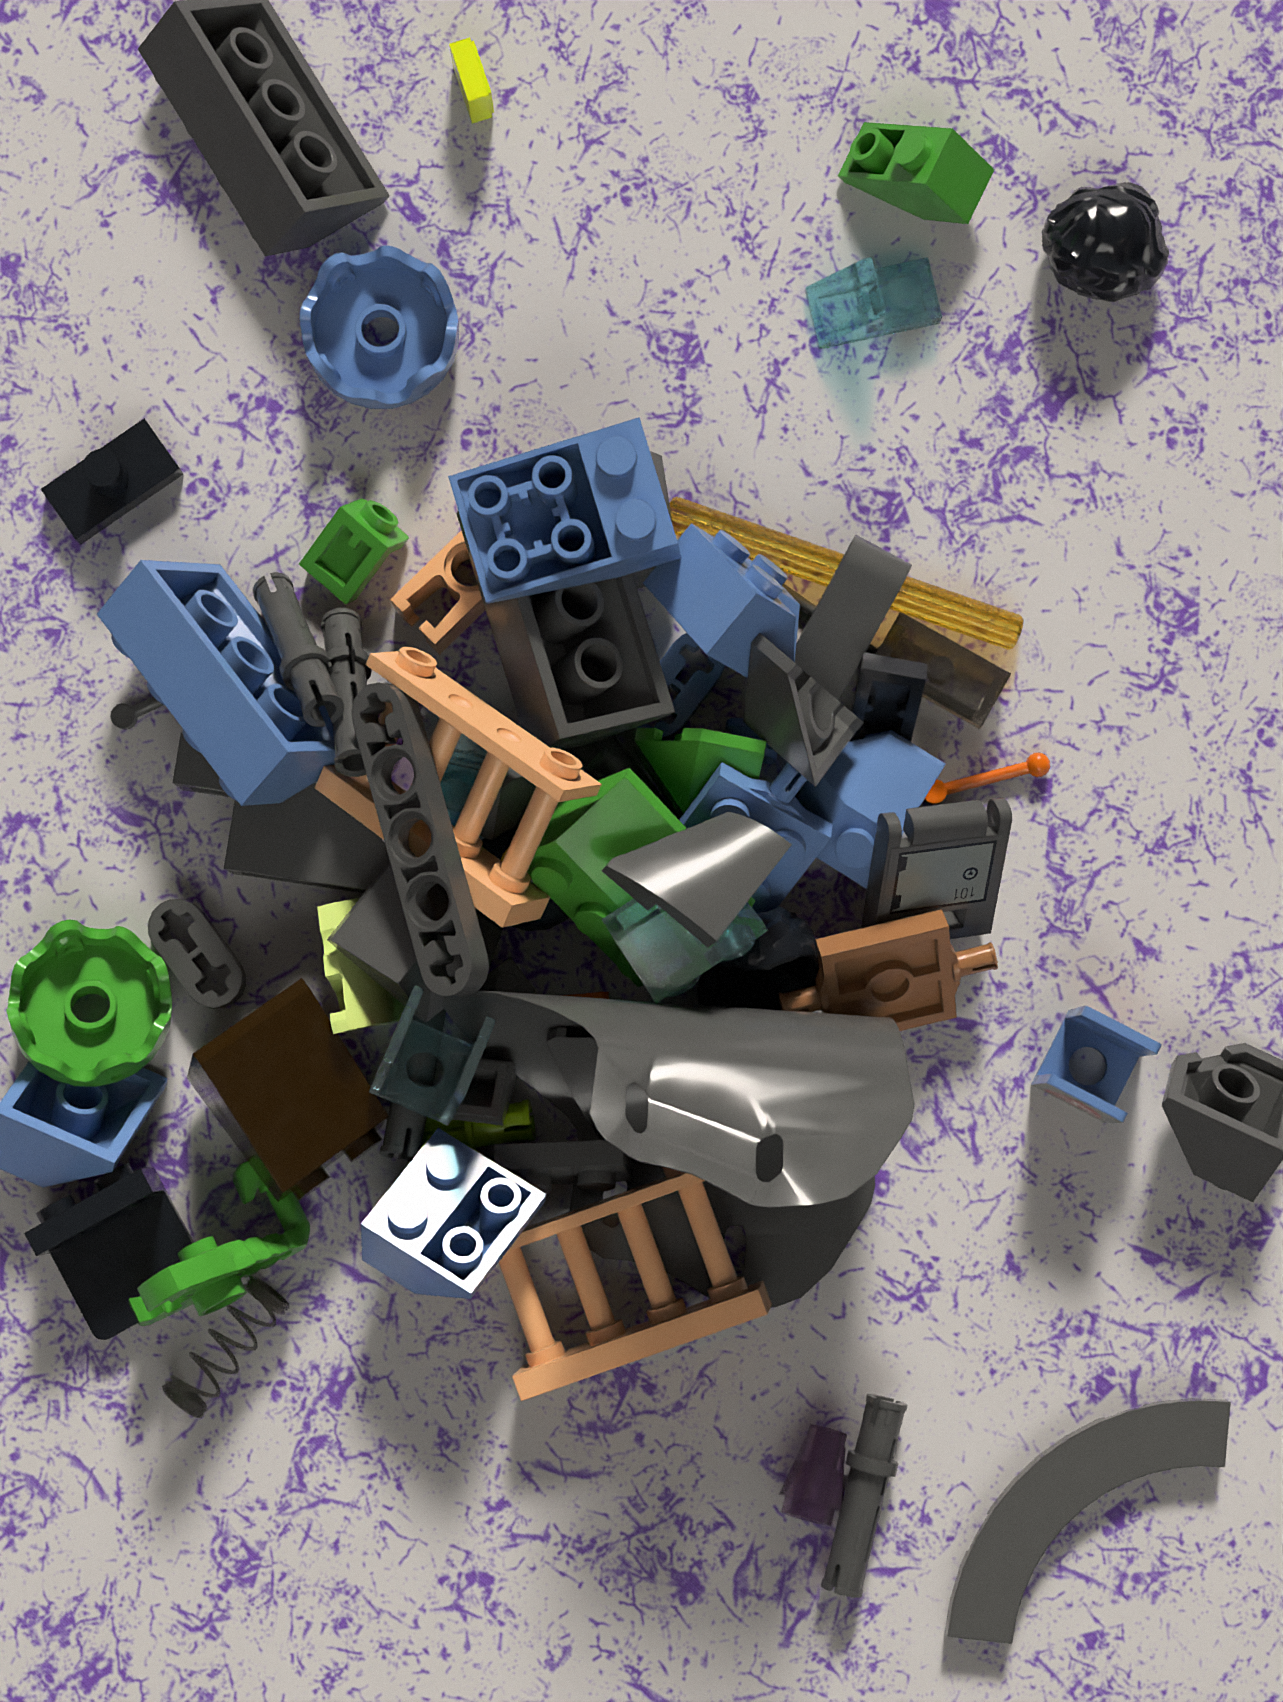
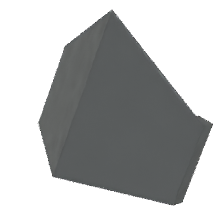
(795, 712)

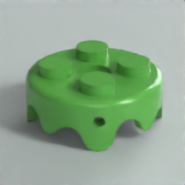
(83, 962)

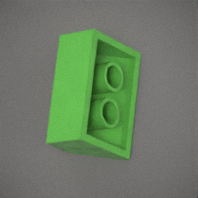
(584, 839)

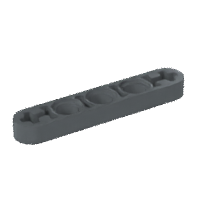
(441, 861)

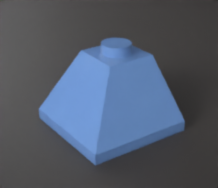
(70, 1131)

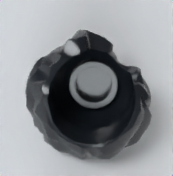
(1106, 242)
(776, 963)

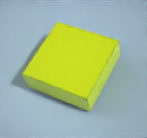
(472, 80)

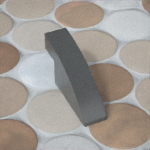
(293, 840)

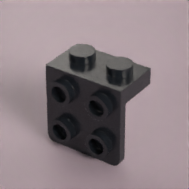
(111, 1244)

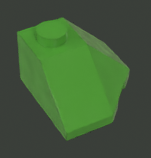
(687, 763)

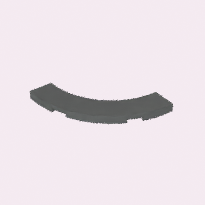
(1060, 1487)

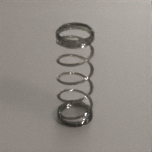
(187, 1396)

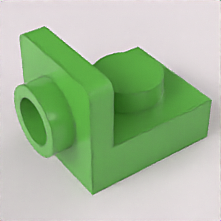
(353, 548)

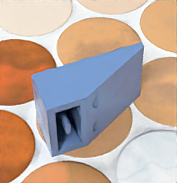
(566, 514)

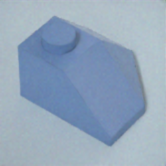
(868, 779)

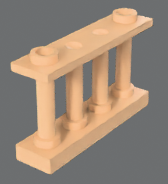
(496, 886)
(669, 1318)

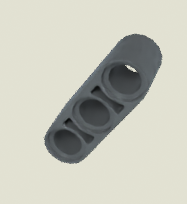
(849, 614)

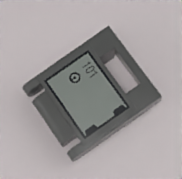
(945, 863)

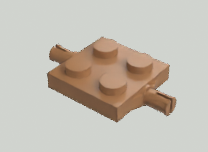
(891, 972)

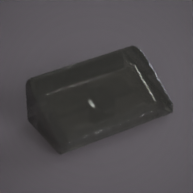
(955, 676)

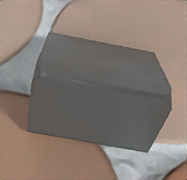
(488, 1093)

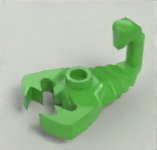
(213, 1273)

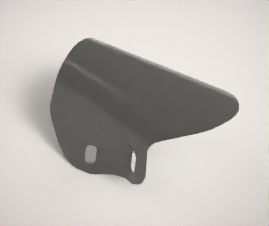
(759, 1103)

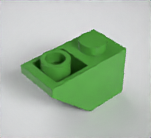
(918, 170)

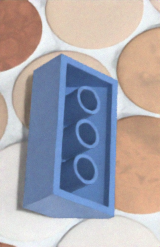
(218, 677)

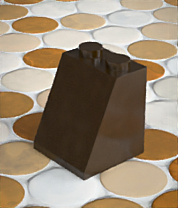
(288, 1093)

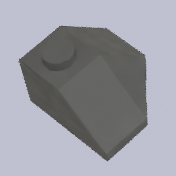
(1228, 1116)

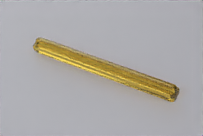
(820, 563)

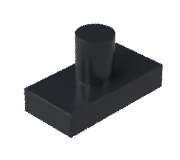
(112, 481)
(888, 695)

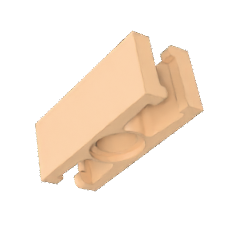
(434, 575)

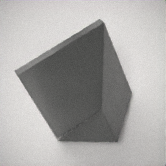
(380, 943)

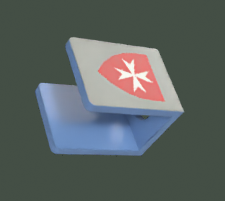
(1116, 1044)

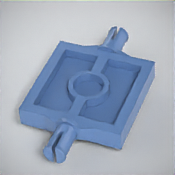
(775, 808)

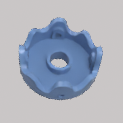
(371, 286)

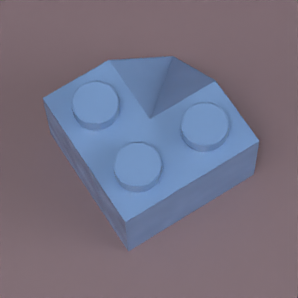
(726, 597)

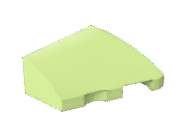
(359, 997)

